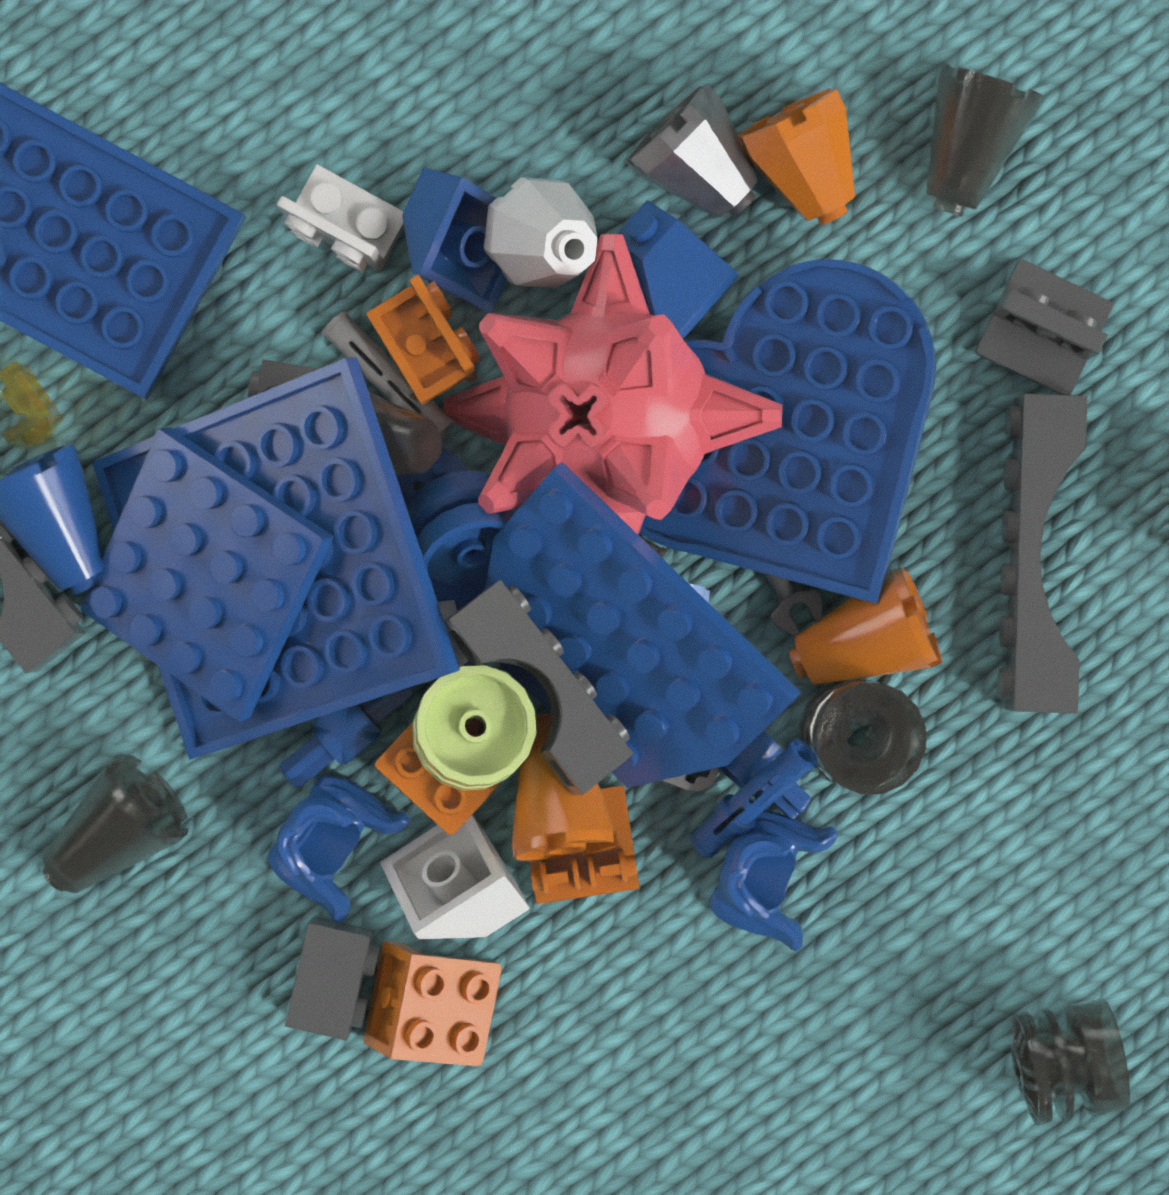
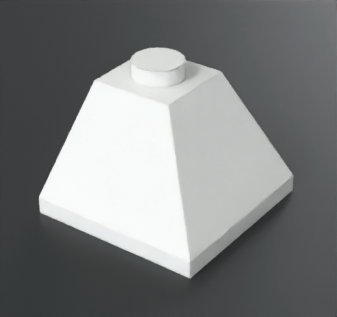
(454, 884)

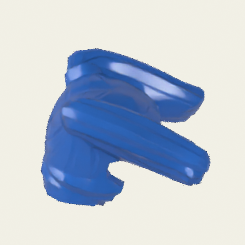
(322, 836)
(759, 872)

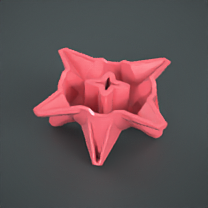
(605, 397)

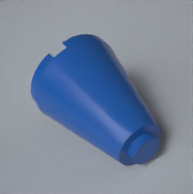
(53, 518)

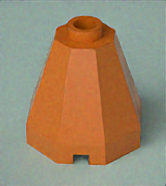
(806, 155)

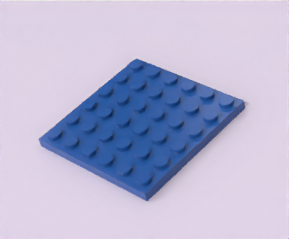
(372, 607)

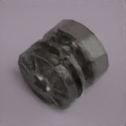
(891, 738)
(1078, 1060)

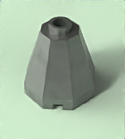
(697, 156)

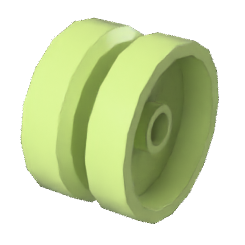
(467, 760)

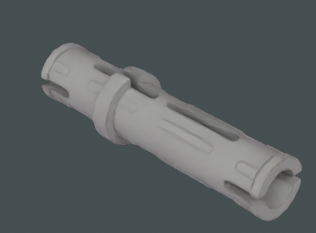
(346, 335)

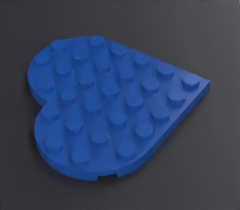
(831, 483)

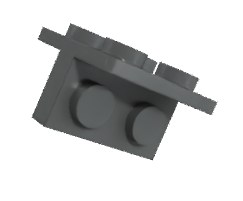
(1045, 328)

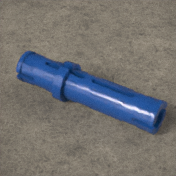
(790, 765)

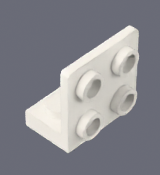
(346, 217)

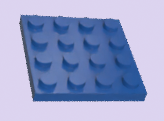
(206, 573)

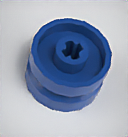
(455, 534)

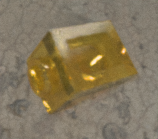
(27, 396)

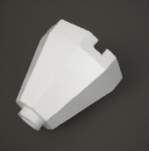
(540, 233)

